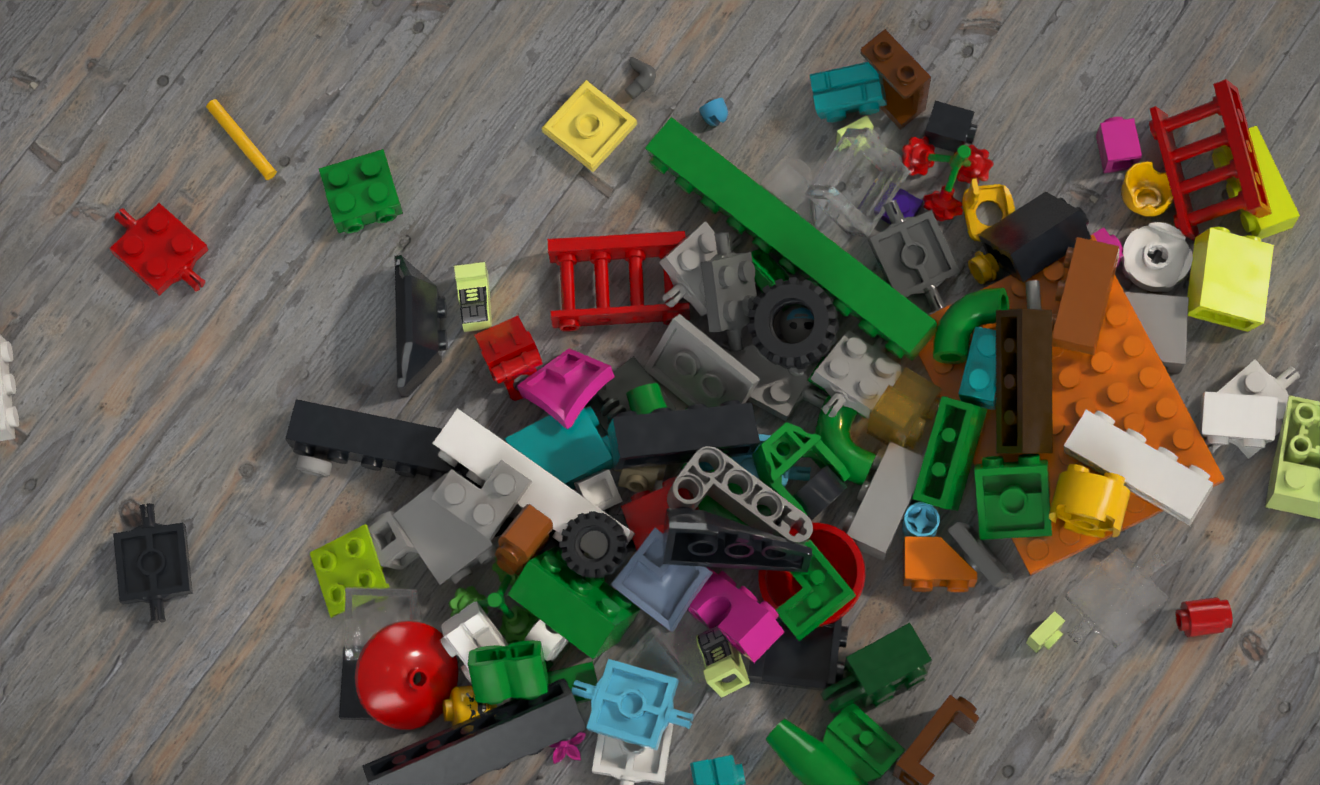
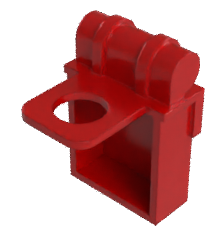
(509, 353)

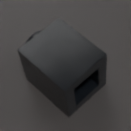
(950, 127)

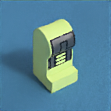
(474, 296)
(721, 661)

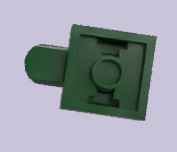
(881, 670)

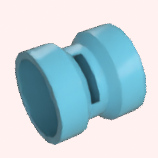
(922, 516)

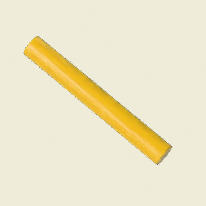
(241, 139)

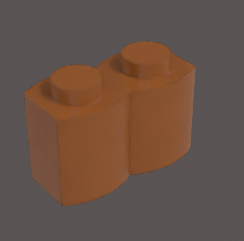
(523, 540)

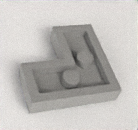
(484, 507)

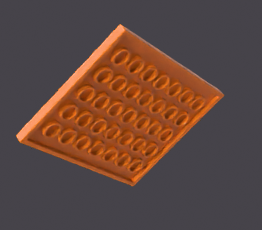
(1119, 380)

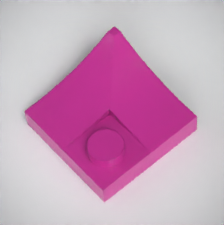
(566, 385)

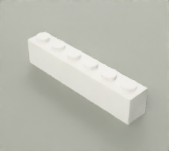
(481, 451)

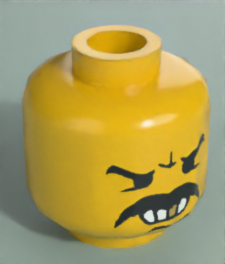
(463, 705)

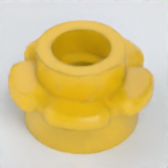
(983, 267)

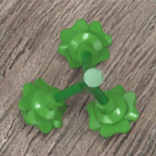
(516, 621)

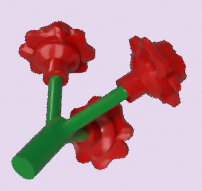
(966, 164)

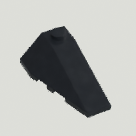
(715, 541)

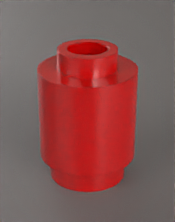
(1204, 617)

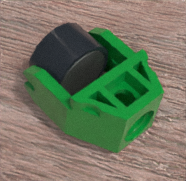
(783, 451)

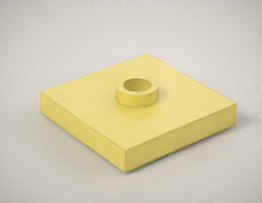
(589, 126)

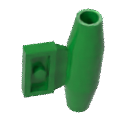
(851, 752)

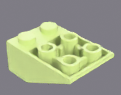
(1296, 464)

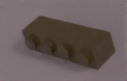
(1024, 381)

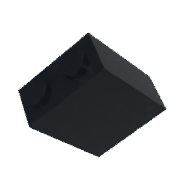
(1035, 235)

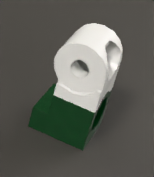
(553, 643)

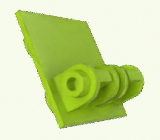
(347, 563)

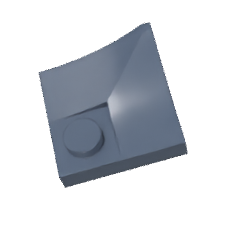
(657, 587)

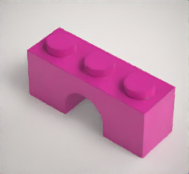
(739, 616)

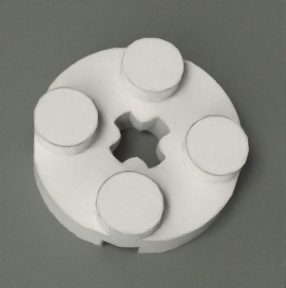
(1174, 250)

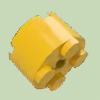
(1090, 501)

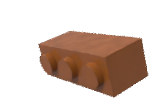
(1084, 295)

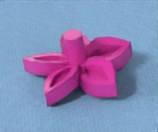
(568, 747)

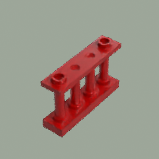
(1242, 166)
(600, 252)

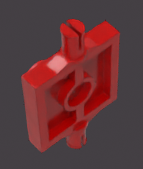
(159, 249)

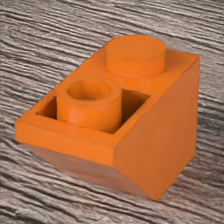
(934, 563)

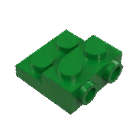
(361, 192)
(1013, 497)

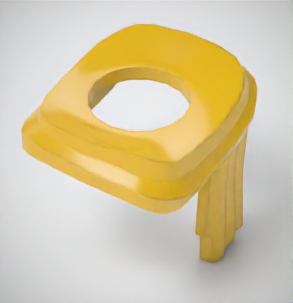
(975, 196)

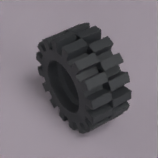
(571, 544)

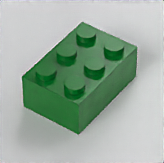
(573, 605)

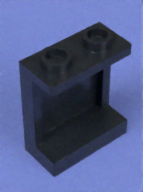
(803, 663)

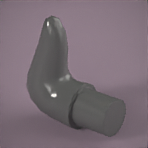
(643, 81)

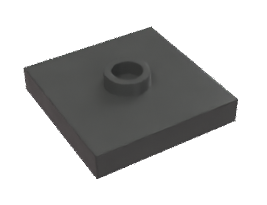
(980, 555)

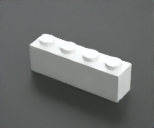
(1146, 471)

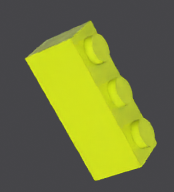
(1283, 209)

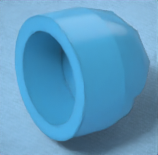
(714, 112)

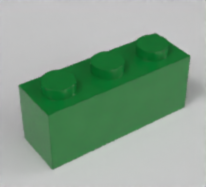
(949, 453)

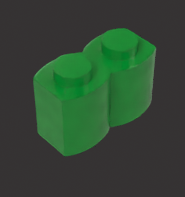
(508, 672)

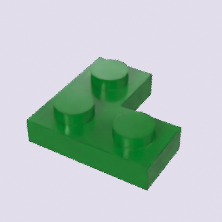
(820, 596)

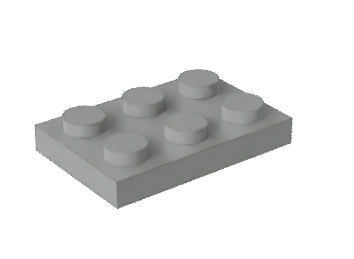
(698, 367)

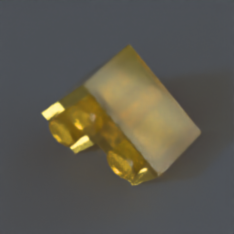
(903, 410)

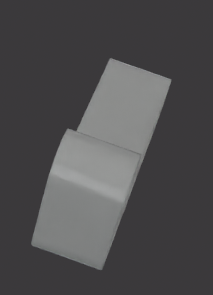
(743, 505)

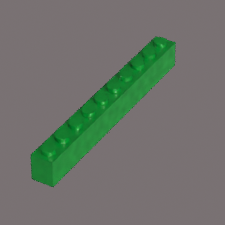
(792, 239)

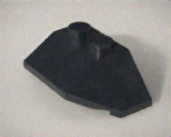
(417, 326)

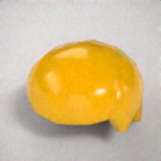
(1146, 190)

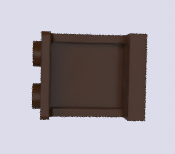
(903, 78)
(953, 710)

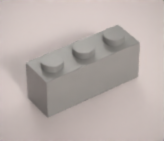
(884, 500)

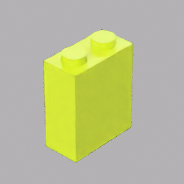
(1229, 279)

